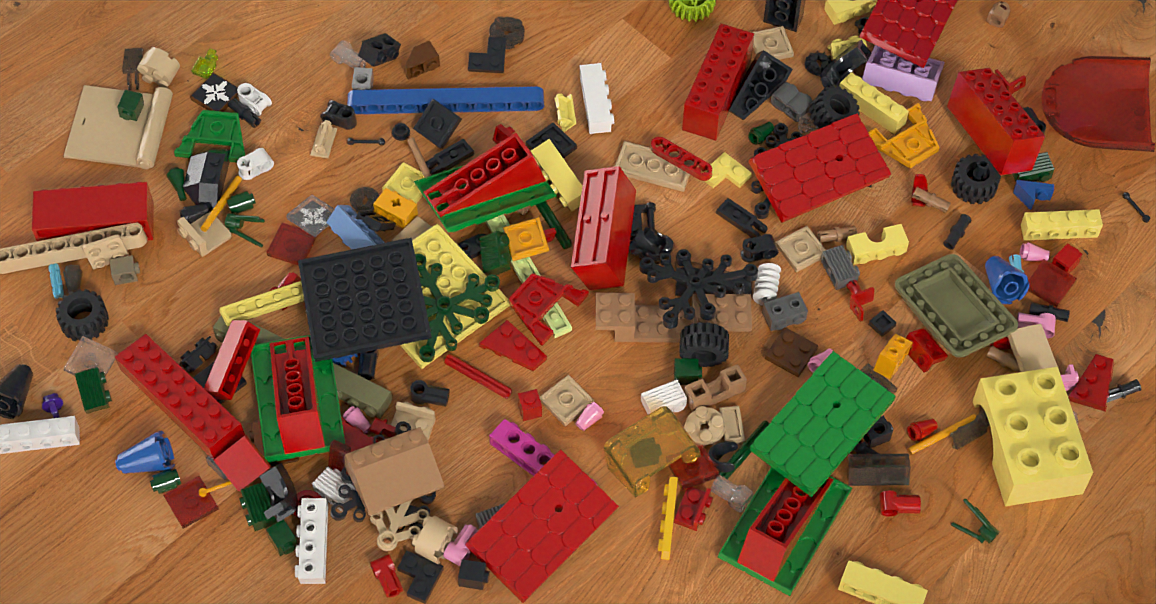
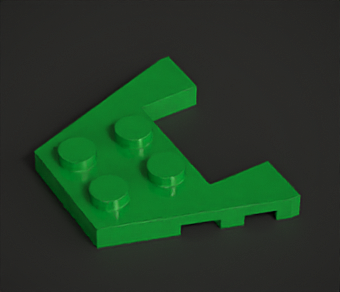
(215, 129)

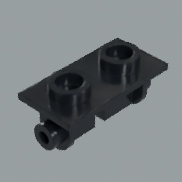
(203, 348)

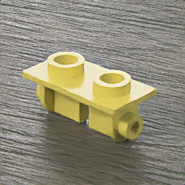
(566, 111)

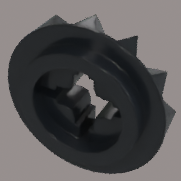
(811, 62)

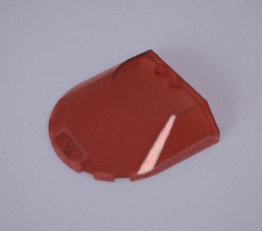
(1101, 102)

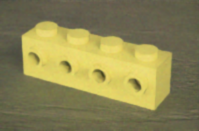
(876, 104)
(559, 174)
(1061, 224)
(879, 587)

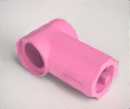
(1045, 319)
(457, 550)

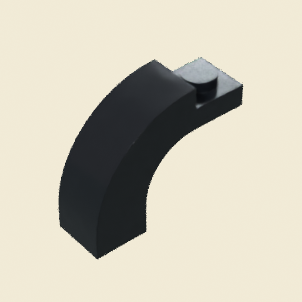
(845, 64)
(281, 491)

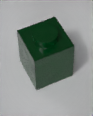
(130, 105)
(687, 370)
(282, 538)

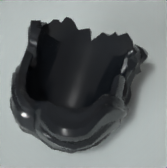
(650, 245)

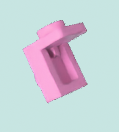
(1070, 378)

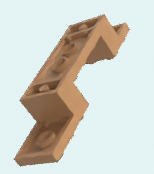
(645, 322)

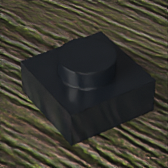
(882, 323)

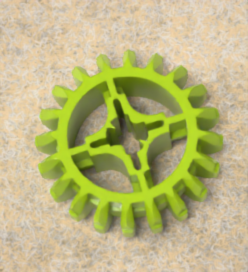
(692, 8)

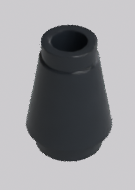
(193, 213)

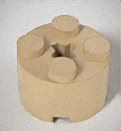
(158, 67)
(434, 538)

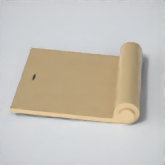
(106, 138)

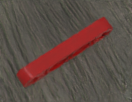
(681, 158)

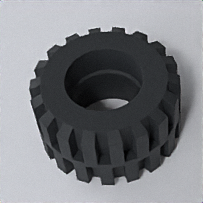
(832, 105)
(970, 189)
(77, 303)
(704, 342)

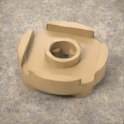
(701, 416)

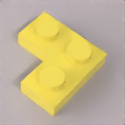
(728, 168)

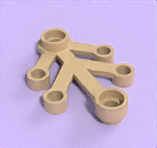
(397, 520)

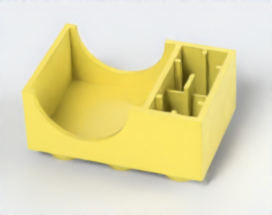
(1034, 436)

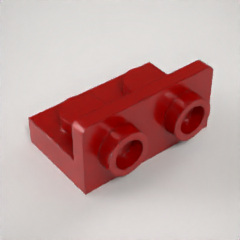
(925, 349)
(692, 508)

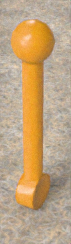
(203, 492)

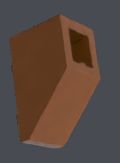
(421, 60)

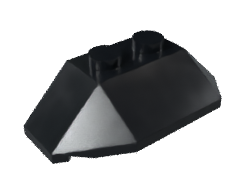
(207, 176)

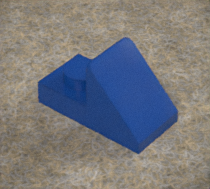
(1029, 191)

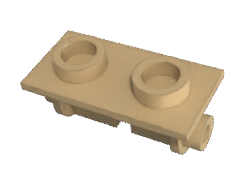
(324, 140)

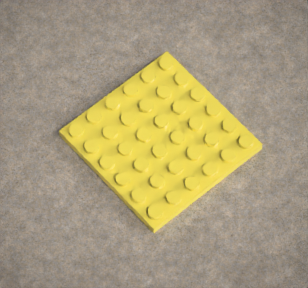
(457, 266)

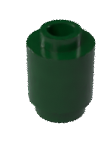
(241, 202)
(165, 481)

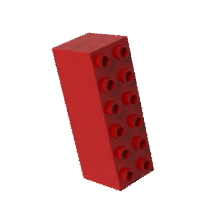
(717, 81)
(995, 121)
(91, 208)
(603, 228)

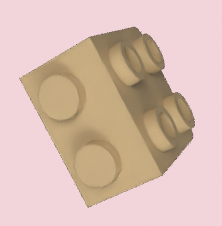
(203, 241)
(103, 250)

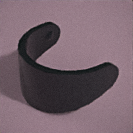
(718, 451)

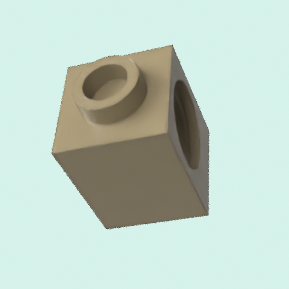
(124, 270)

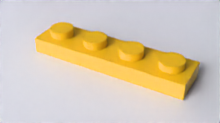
(667, 525)

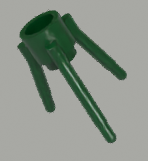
(236, 222)
(987, 530)

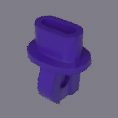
(52, 404)

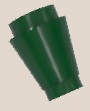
(759, 133)

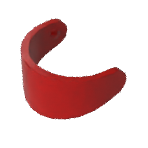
(919, 181)

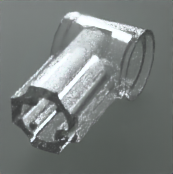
(345, 54)
(737, 496)

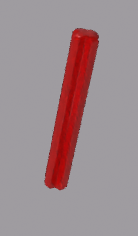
(478, 376)

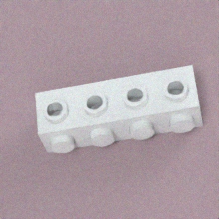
(595, 98)
(39, 434)
(313, 541)

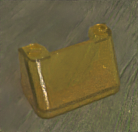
(648, 448)

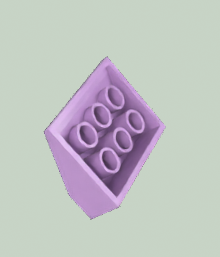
(901, 75)

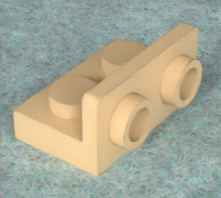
(415, 416)

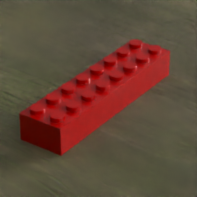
(180, 396)

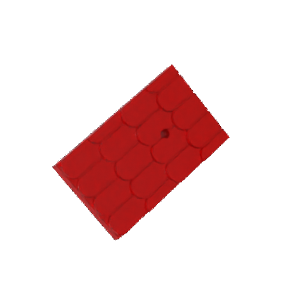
(908, 27)
(819, 167)
(541, 526)

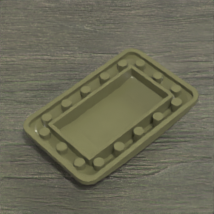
(955, 305)

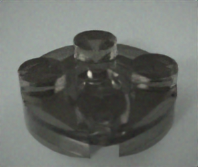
(508, 24)

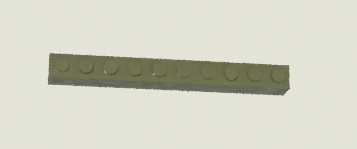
(350, 386)

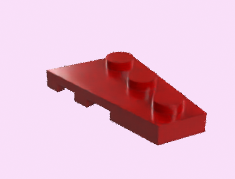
(511, 343)
(1094, 384)

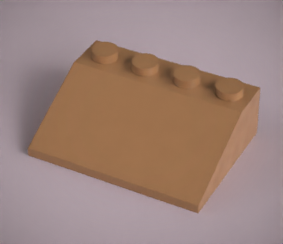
(394, 471)

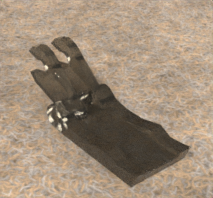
(131, 60)
(970, 431)

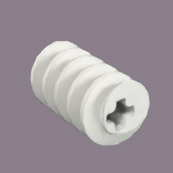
(766, 283)

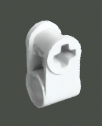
(253, 98)
(256, 163)

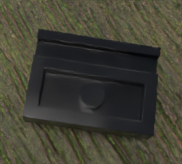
(376, 222)

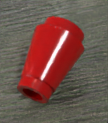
(920, 429)

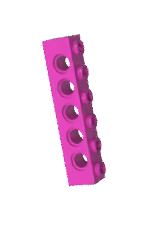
(508, 431)

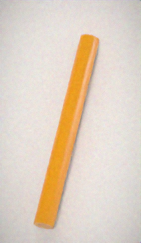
(221, 203)
(939, 436)

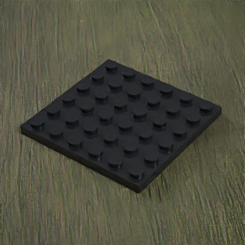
(364, 299)

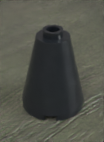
(14, 391)

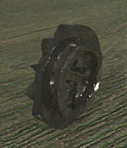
(359, 195)

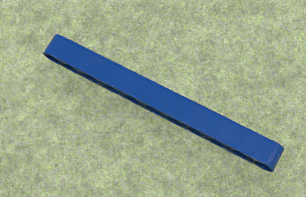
(455, 99)

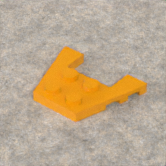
(910, 145)

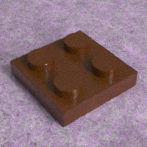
(791, 352)

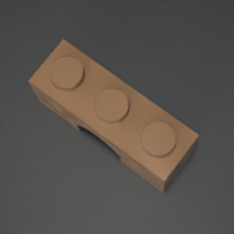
(729, 383)

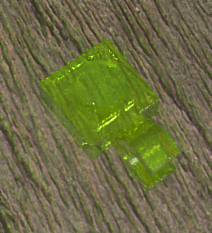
(205, 66)

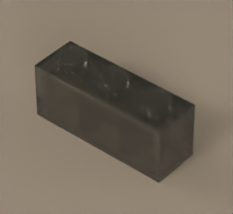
(878, 469)

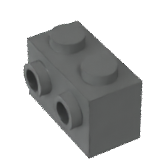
(784, 311)

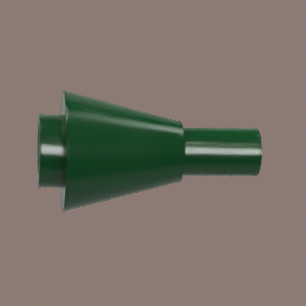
(176, 178)

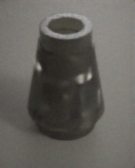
(73, 277)

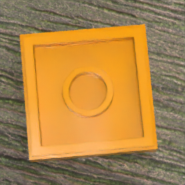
(526, 239)

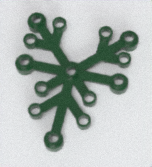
(471, 293)

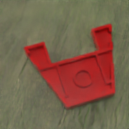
(537, 297)

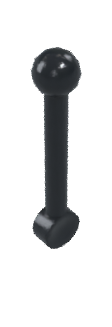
(350, 141)
(1146, 218)

